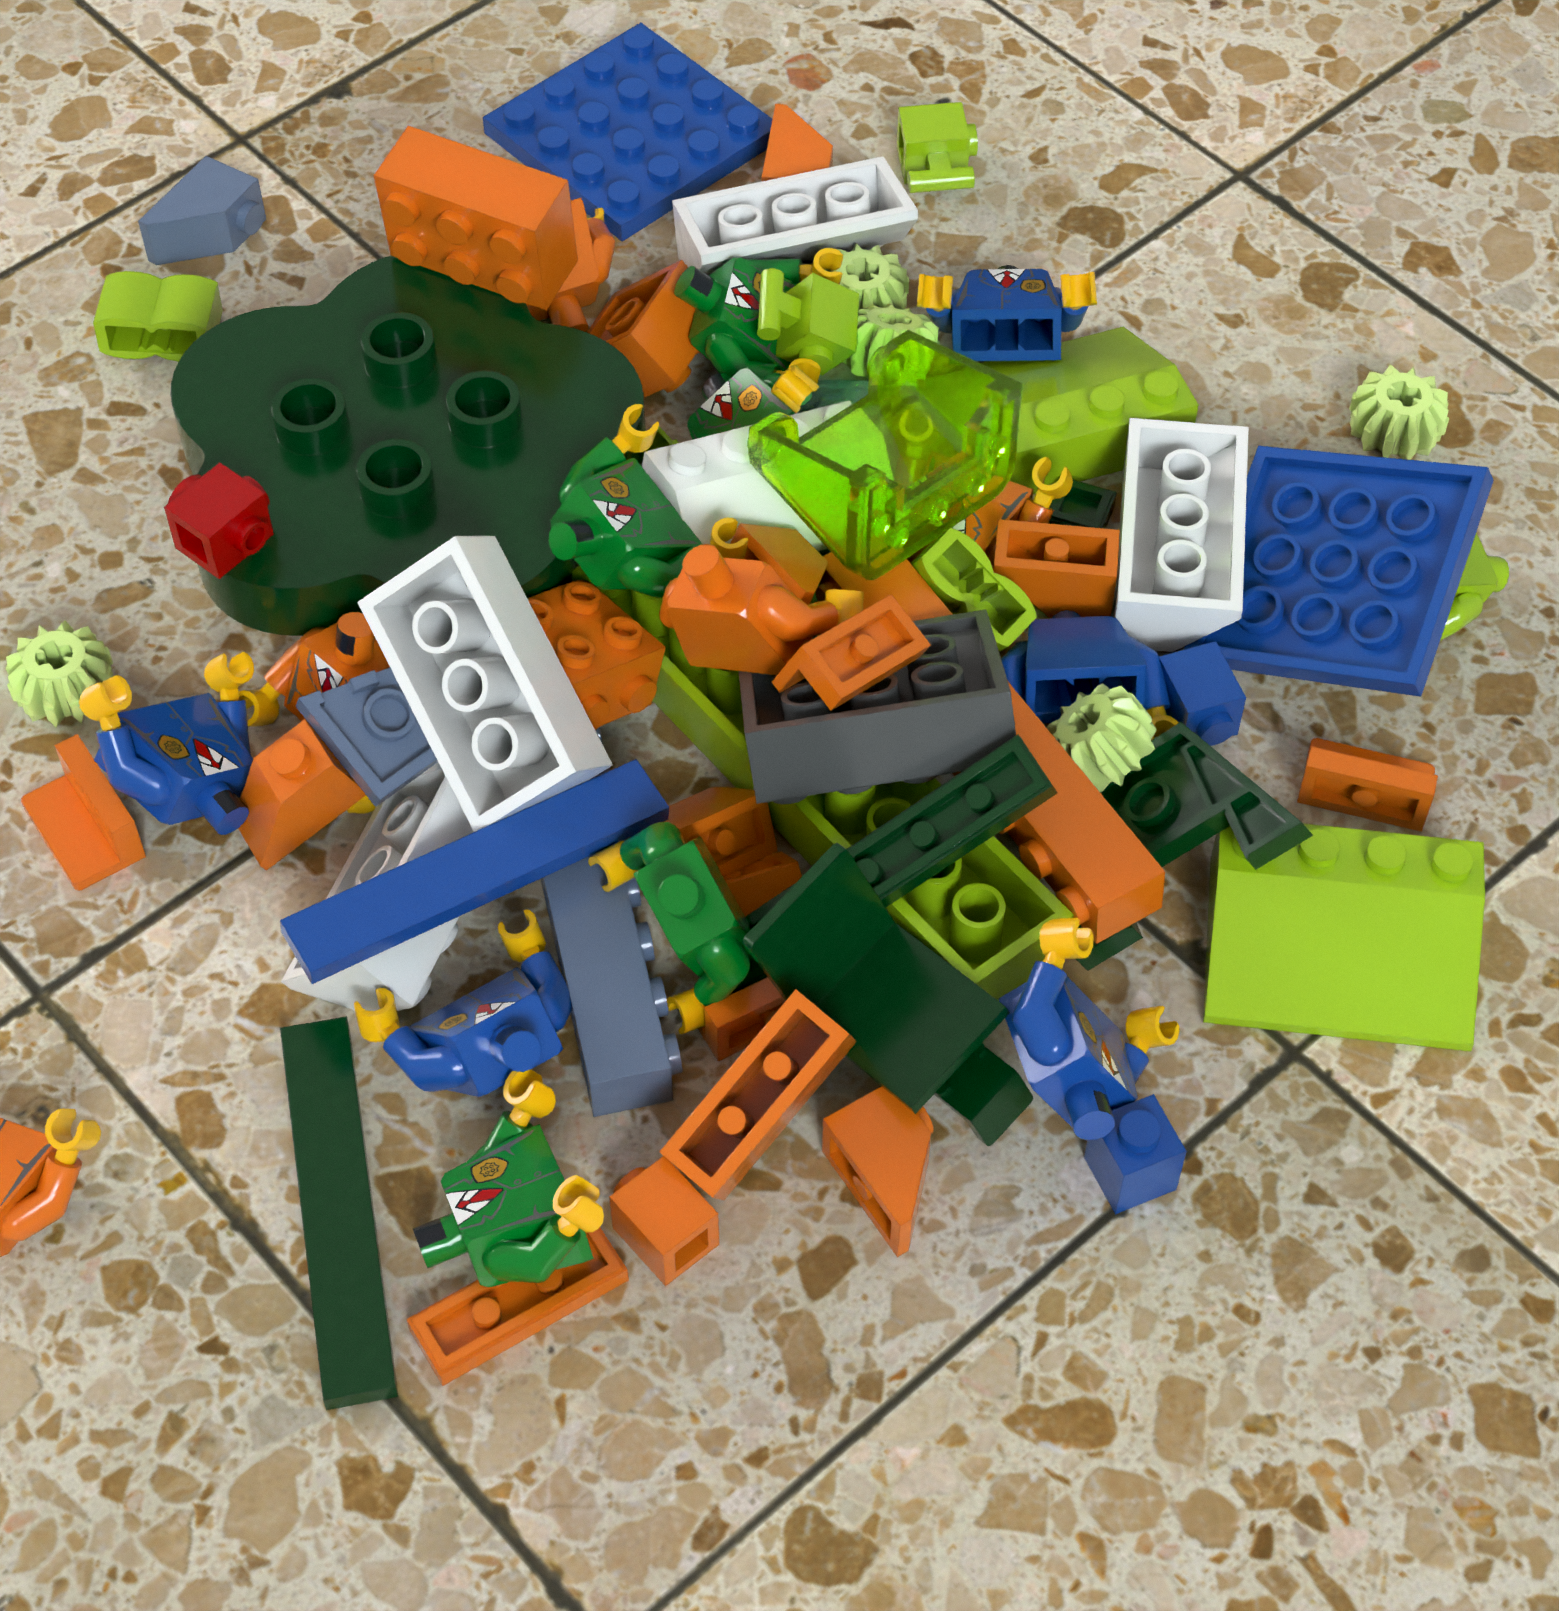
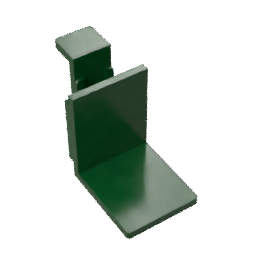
(903, 1004)

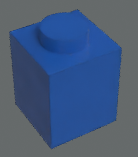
(1203, 692)
(1138, 1157)

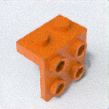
(600, 649)

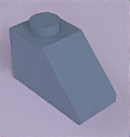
(203, 214)

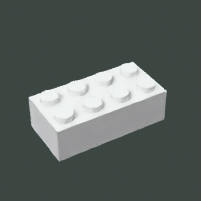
(483, 680)

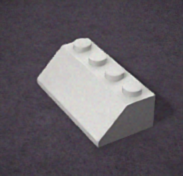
(795, 216)
(715, 480)
(1181, 531)
(399, 830)

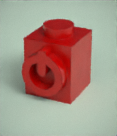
(219, 518)

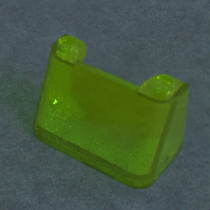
(900, 461)

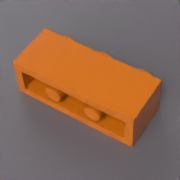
(758, 1096)

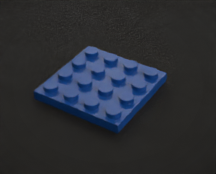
(631, 129)
(1351, 566)

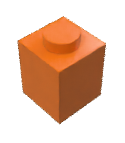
(663, 1219)

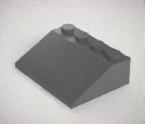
(906, 728)

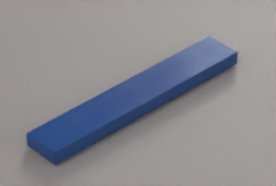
(472, 871)

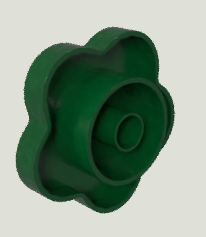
(390, 429)

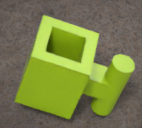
(936, 147)
(809, 320)

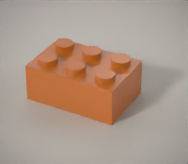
(477, 217)

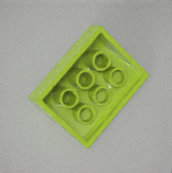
(1083, 403)
(1348, 937)

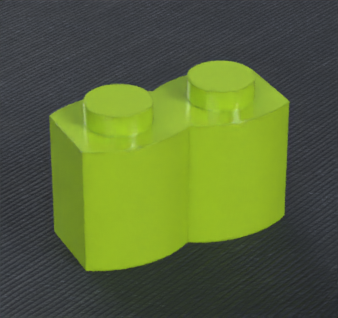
(154, 315)
(966, 583)

